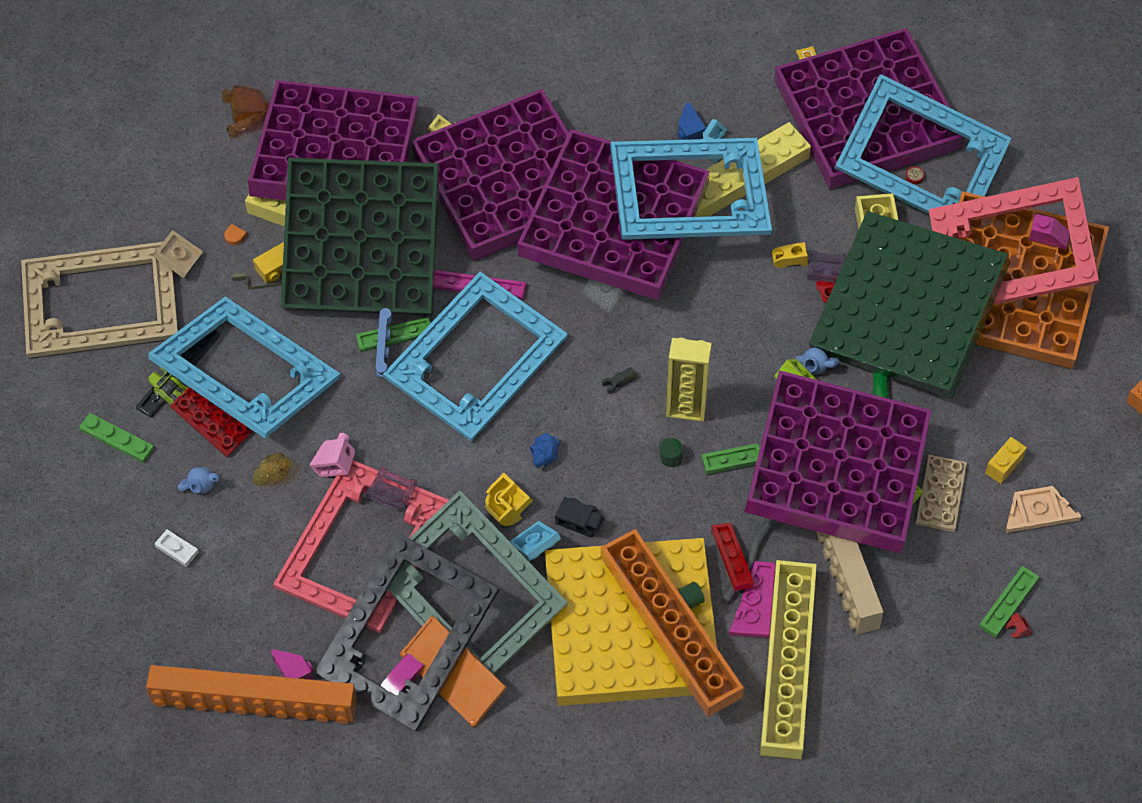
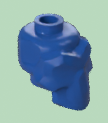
(544, 450)

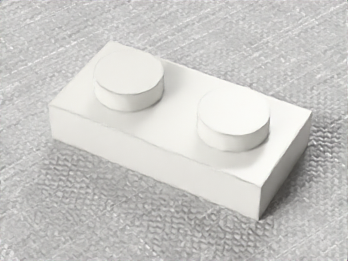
(176, 548)

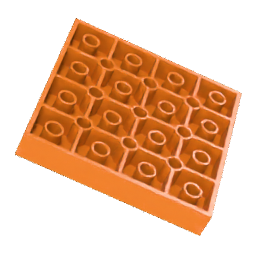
(1041, 325)

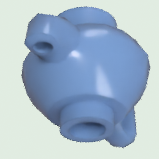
(817, 361)
(199, 480)

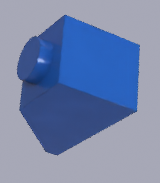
(690, 125)

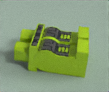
(167, 386)

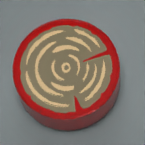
(914, 175)

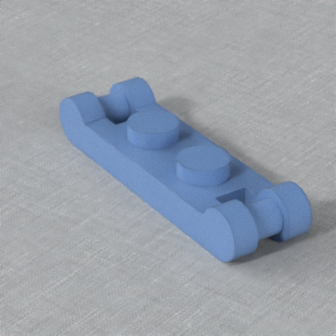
(383, 335)

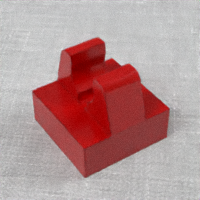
(1023, 628)

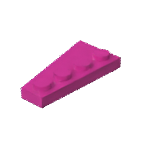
(755, 609)

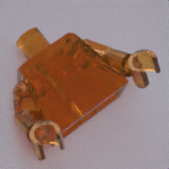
(246, 107)

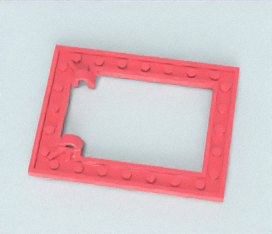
(956, 216)
(344, 487)

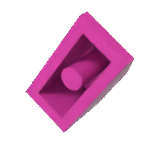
(1049, 231)
(292, 665)

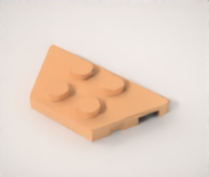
(1039, 509)

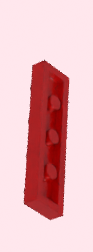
(732, 556)

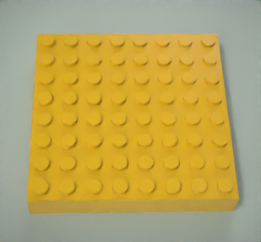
(599, 637)

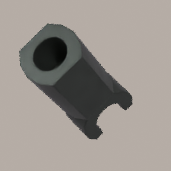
(619, 379)

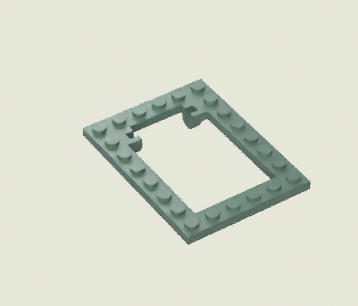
(463, 520)

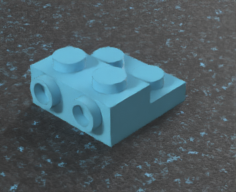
(535, 540)

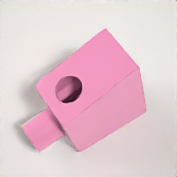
(333, 457)

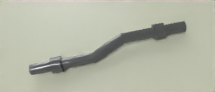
(768, 524)

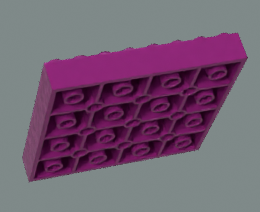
(832, 89)
(329, 125)
(494, 169)
(579, 221)
(839, 461)

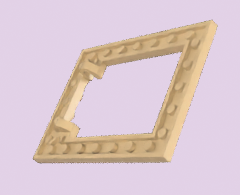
(37, 273)

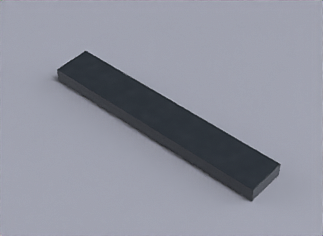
(151, 401)

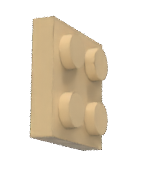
(177, 254)

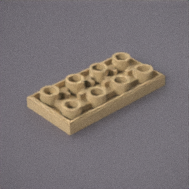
(941, 493)

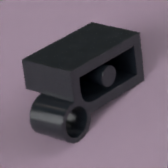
(579, 517)

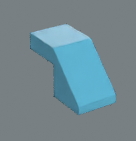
(714, 131)

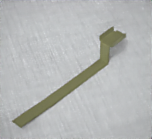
(241, 276)

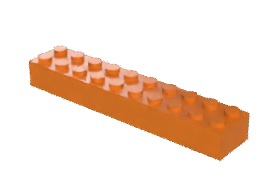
(672, 623)
(251, 694)

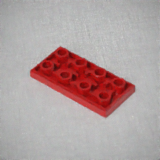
(211, 421)

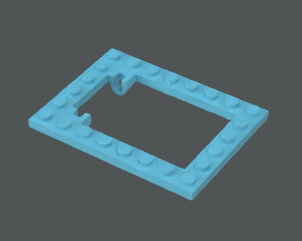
(987, 141)
(742, 151)
(264, 420)
(469, 421)

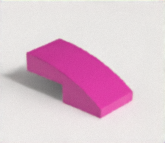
(406, 669)

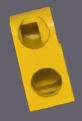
(790, 255)

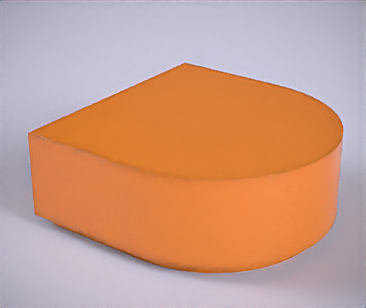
(234, 235)

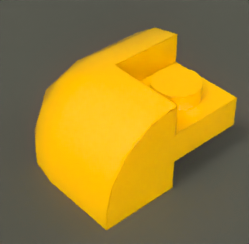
(506, 501)

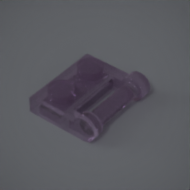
(825, 271)
(389, 494)

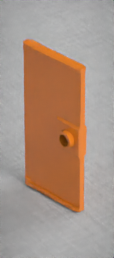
(470, 687)

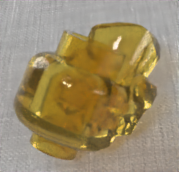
(272, 469)

